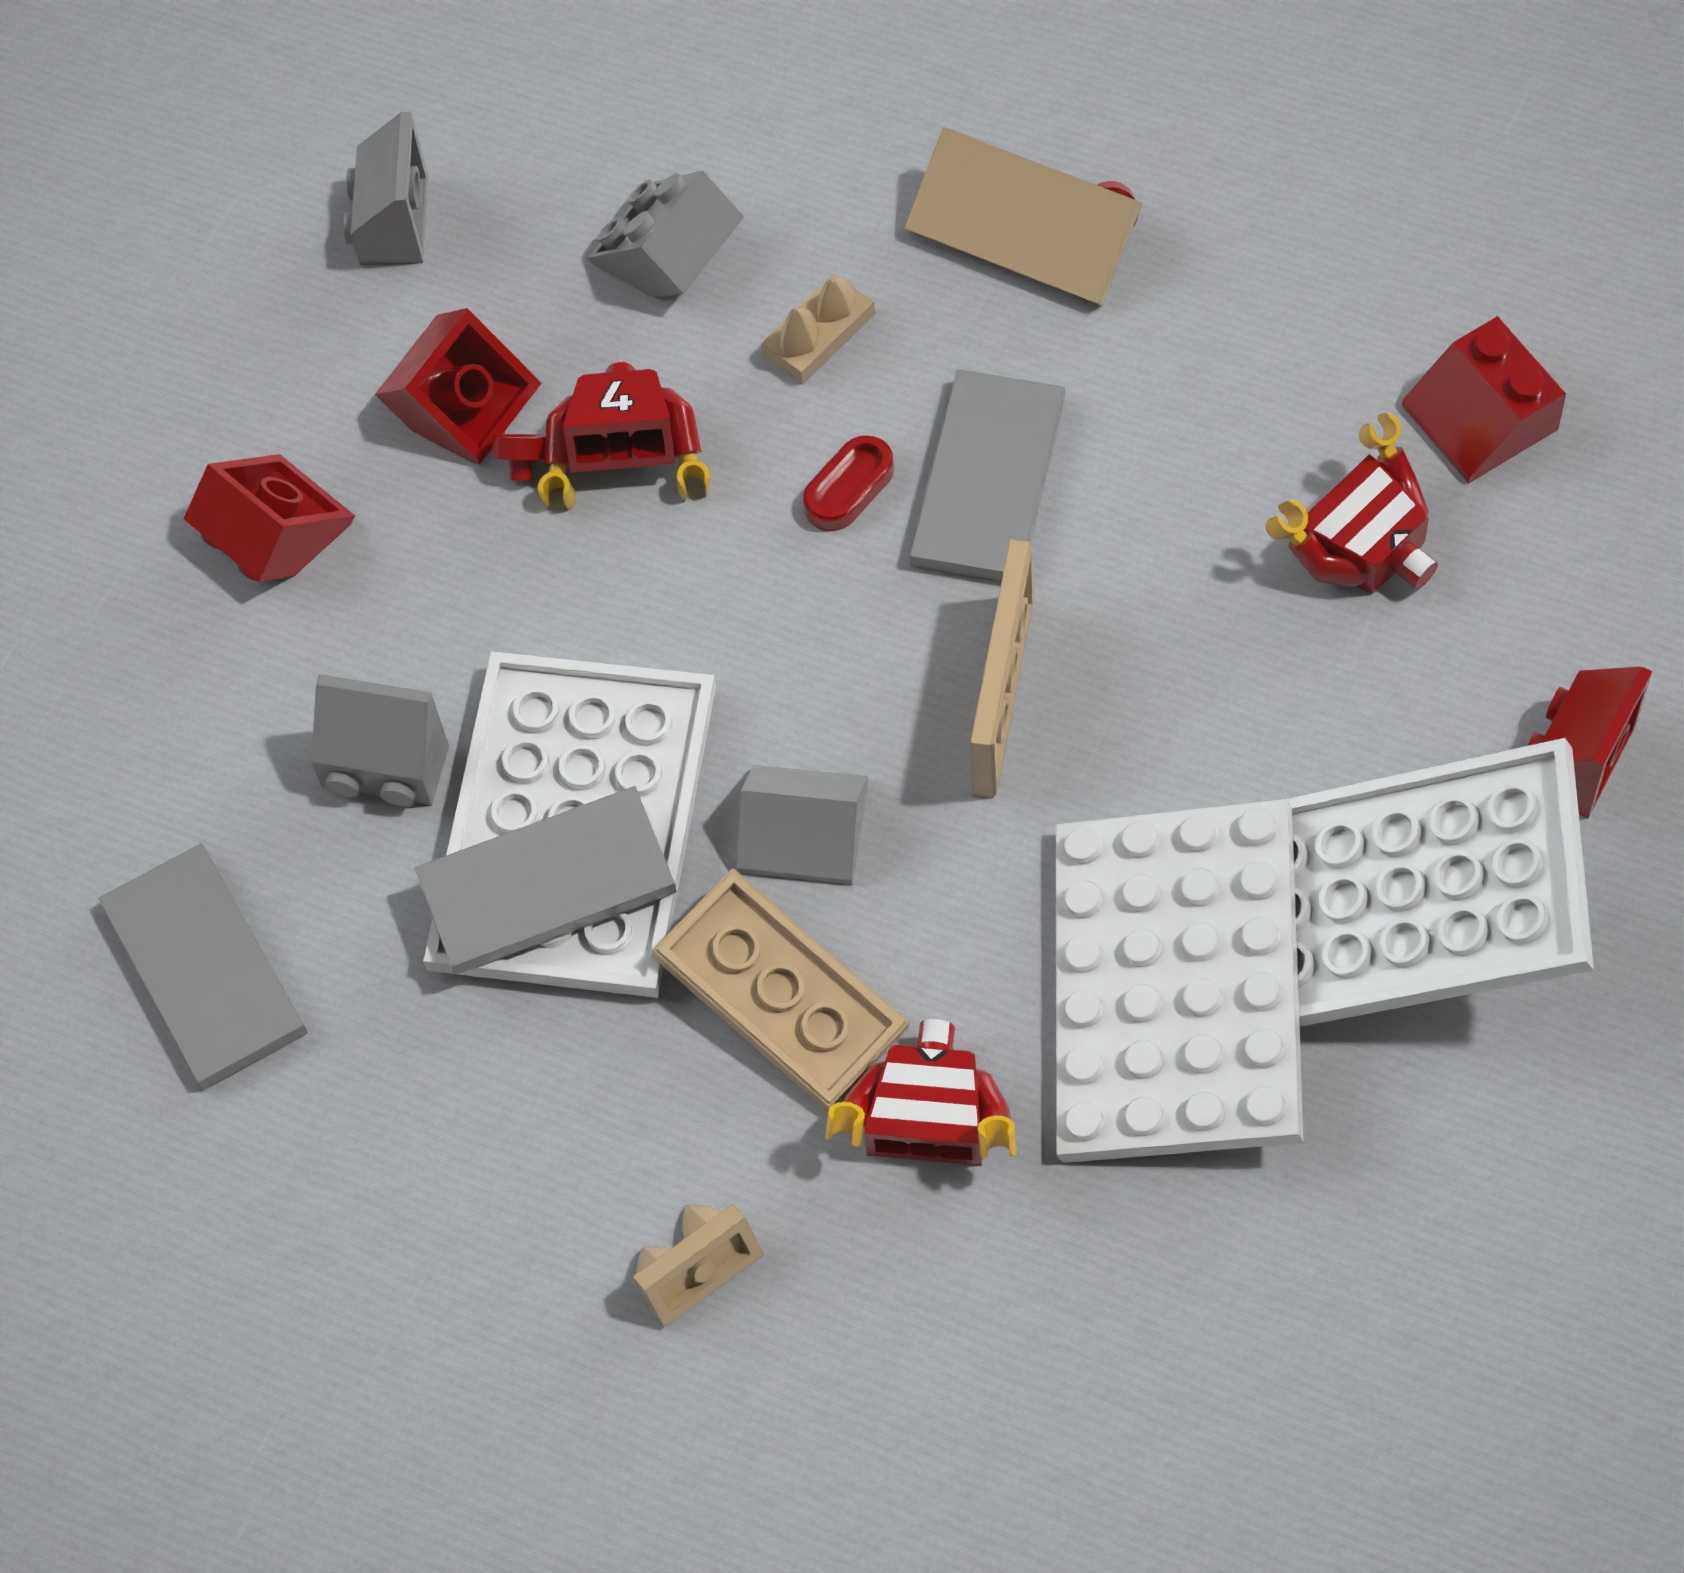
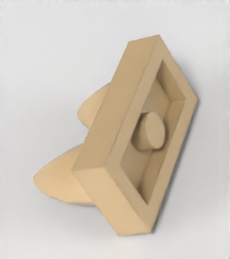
(818, 328)
(712, 1252)

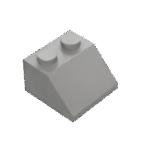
(388, 196)
(377, 741)

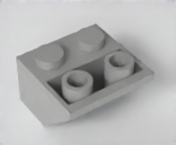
(666, 233)

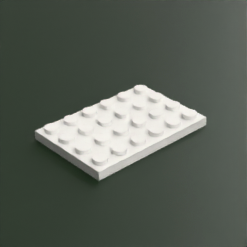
(564, 737)
(1439, 883)
(1177, 983)

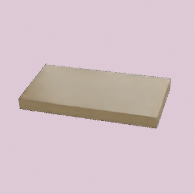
(1023, 215)
(1002, 669)
(780, 989)

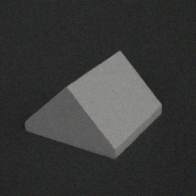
(800, 824)

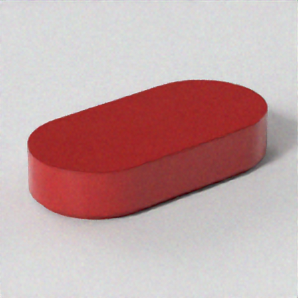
(848, 483)

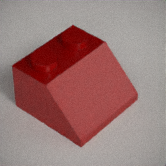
(458, 386)
(1485, 400)
(265, 515)
(1597, 723)

